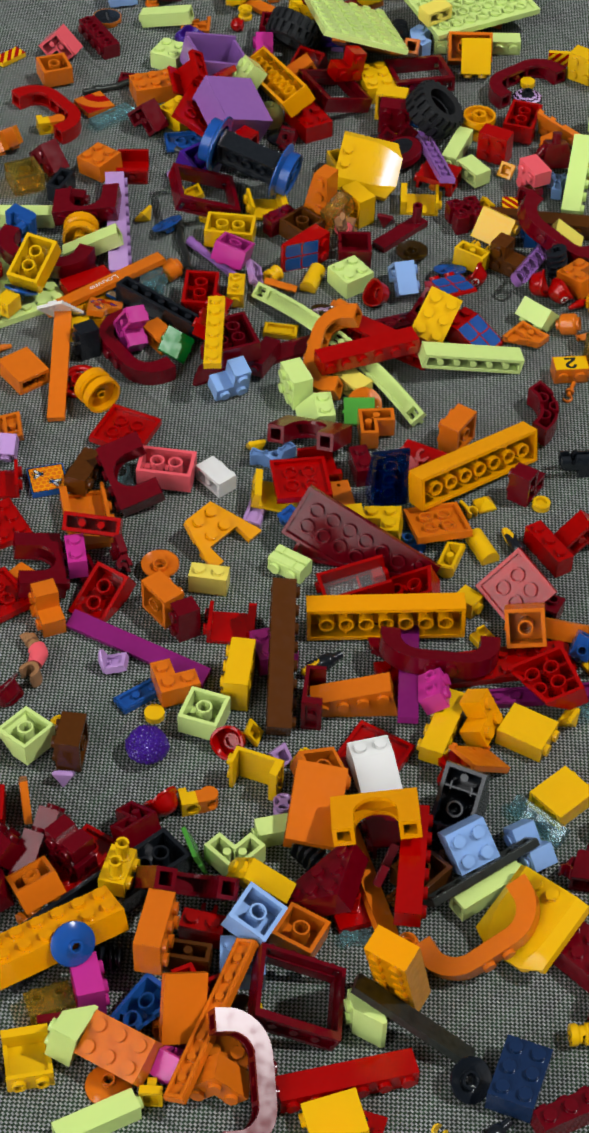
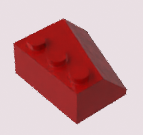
(552, 678)

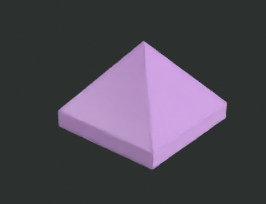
(282, 752)
(63, 776)

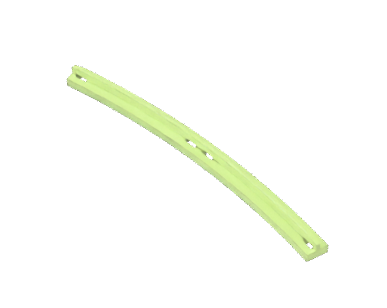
(374, 371)

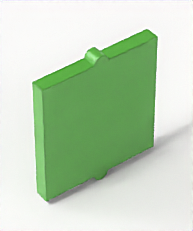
(351, 407)
(194, 850)

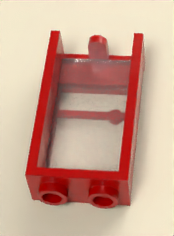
(356, 578)

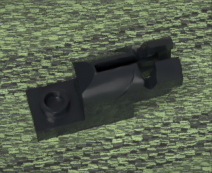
(576, 461)

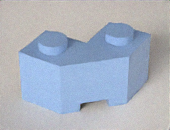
(422, 33)
(539, 857)

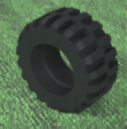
(293, 28)
(434, 109)

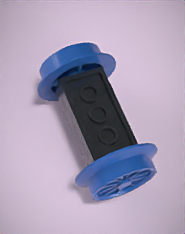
(248, 157)

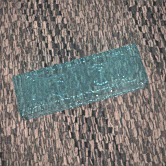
(110, 116)
(546, 825)

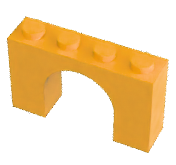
(352, 808)

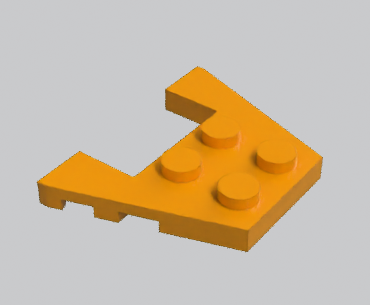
(212, 525)

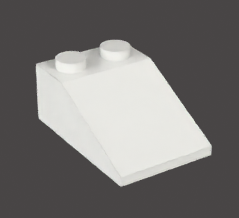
(373, 765)

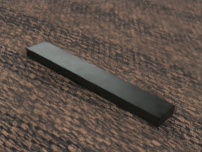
(463, 882)
(410, 1019)

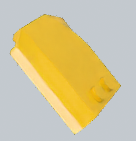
(370, 162)
(559, 920)

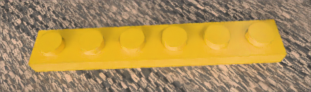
(214, 332)

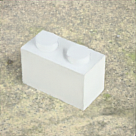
(216, 476)

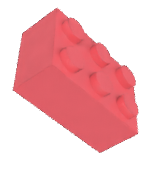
(172, 468)

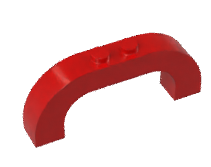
(46, 96)

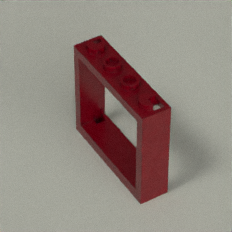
(420, 63)
(357, 103)
(205, 177)
(289, 1027)

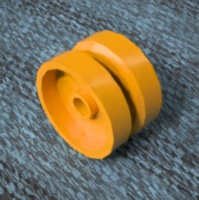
(476, 117)
(78, 225)
(97, 390)

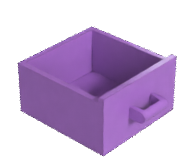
(218, 50)
(234, 98)

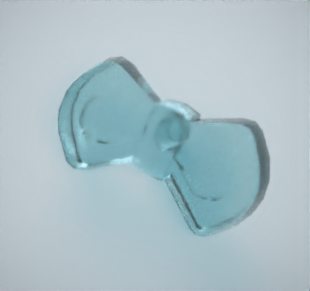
(348, 938)

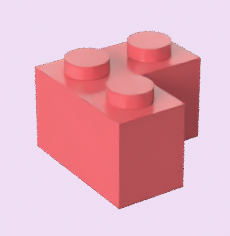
(61, 41)
(533, 172)

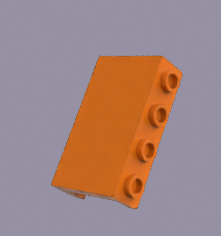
(94, 503)
(309, 804)

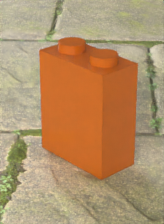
(24, 371)

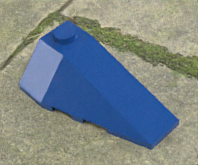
(141, 1003)

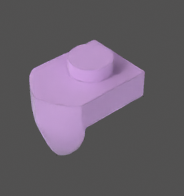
(113, 663)

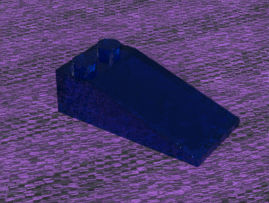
(387, 477)

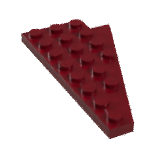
(340, 536)

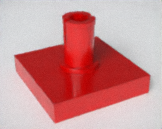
(353, 920)

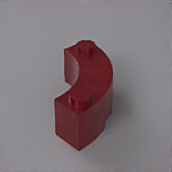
(546, 407)

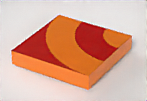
(93, 104)

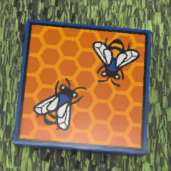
(45, 479)

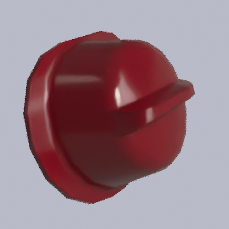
(10, 692)

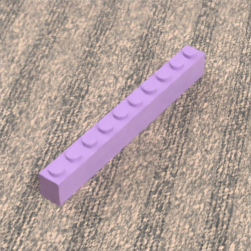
(118, 257)

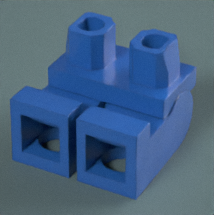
(22, 218)

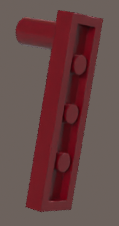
(402, 231)

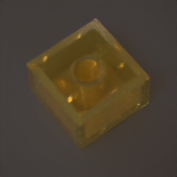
(24, 176)

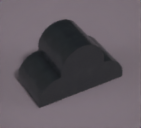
(459, 796)

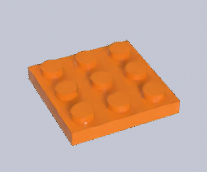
(438, 523)

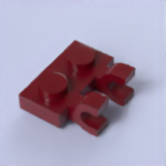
(119, 554)

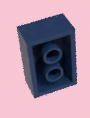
(518, 1078)

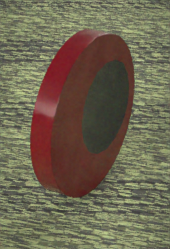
(410, 150)

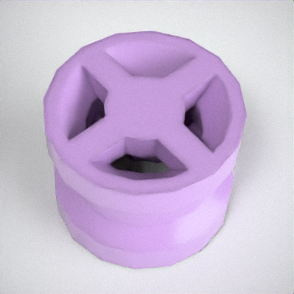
(281, 800)

